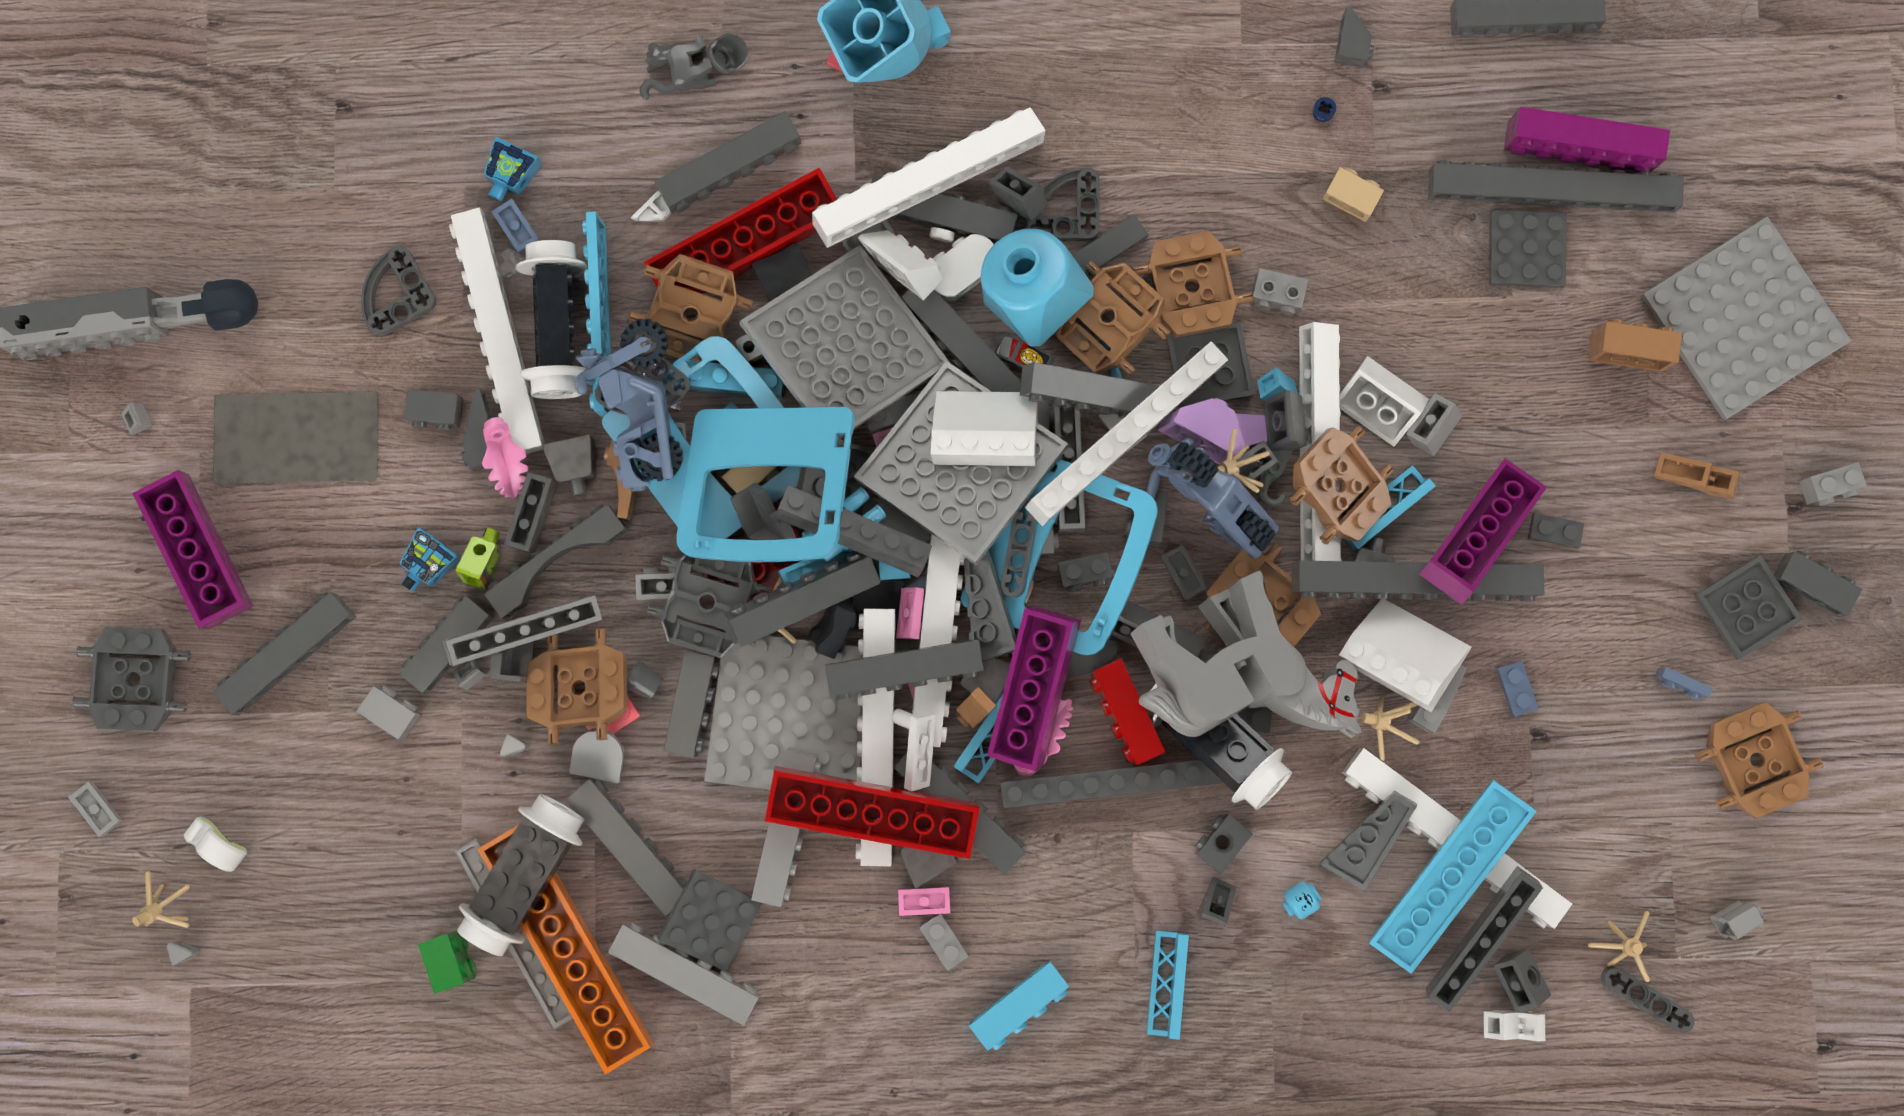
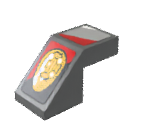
(1019, 353)

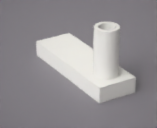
(920, 746)

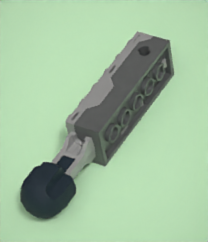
(120, 318)

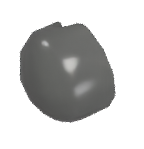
(728, 53)

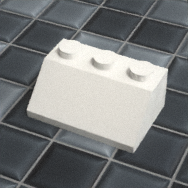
(903, 262)
(1381, 401)

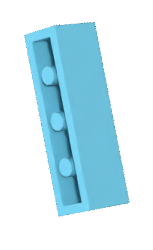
(717, 379)
(1018, 1005)

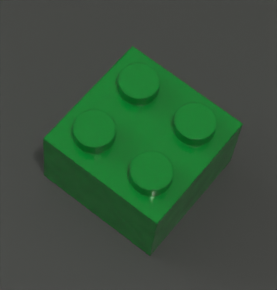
(447, 961)

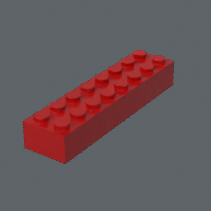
(755, 230)
(872, 812)

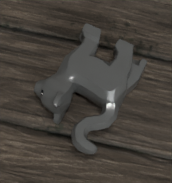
(683, 72)

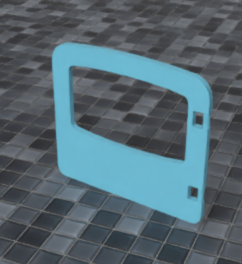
(766, 439)
(718, 513)
(1142, 527)

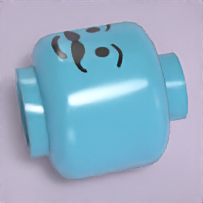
(1301, 900)

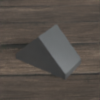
(1218, 901)

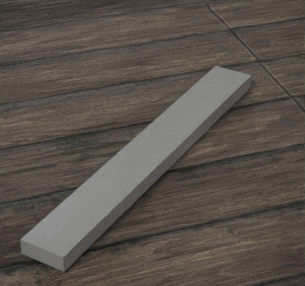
(523, 953)

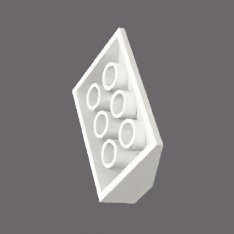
(984, 429)
(1405, 654)

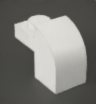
(1513, 1025)

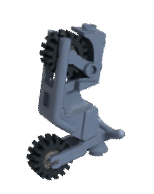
(641, 399)
(1217, 491)

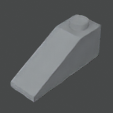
(1430, 721)

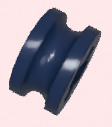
(1327, 102)

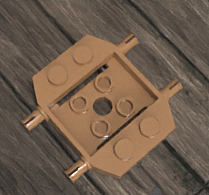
(673, 300)
(1215, 300)
(1127, 327)
(1339, 458)
(1277, 589)
(596, 666)
(1777, 756)

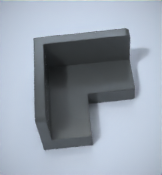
(758, 515)
(511, 663)

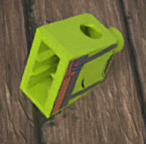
(478, 568)

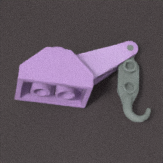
(1211, 427)

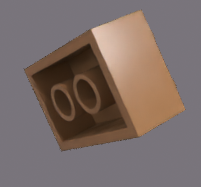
(1635, 345)

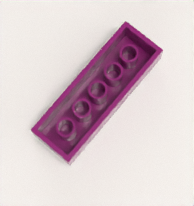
(1586, 140)
(1483, 531)
(192, 550)
(1033, 687)

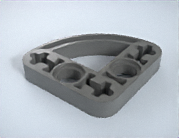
(1074, 222)
(410, 300)
(674, 395)

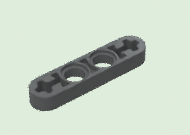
(1014, 548)
(1646, 1001)

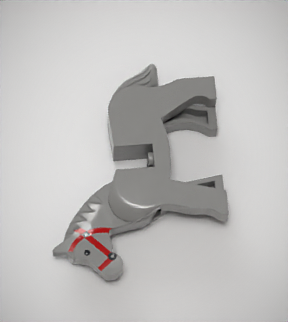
(1252, 670)

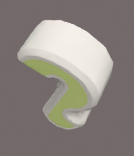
(213, 845)

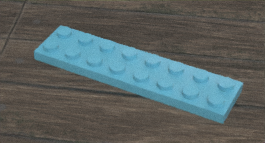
(598, 298)
(1452, 876)

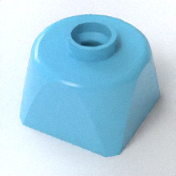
(876, 37)
(1033, 284)

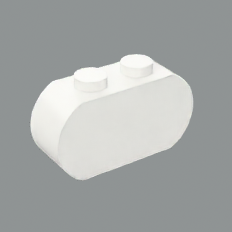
(962, 266)

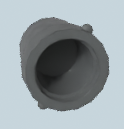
(643, 681)

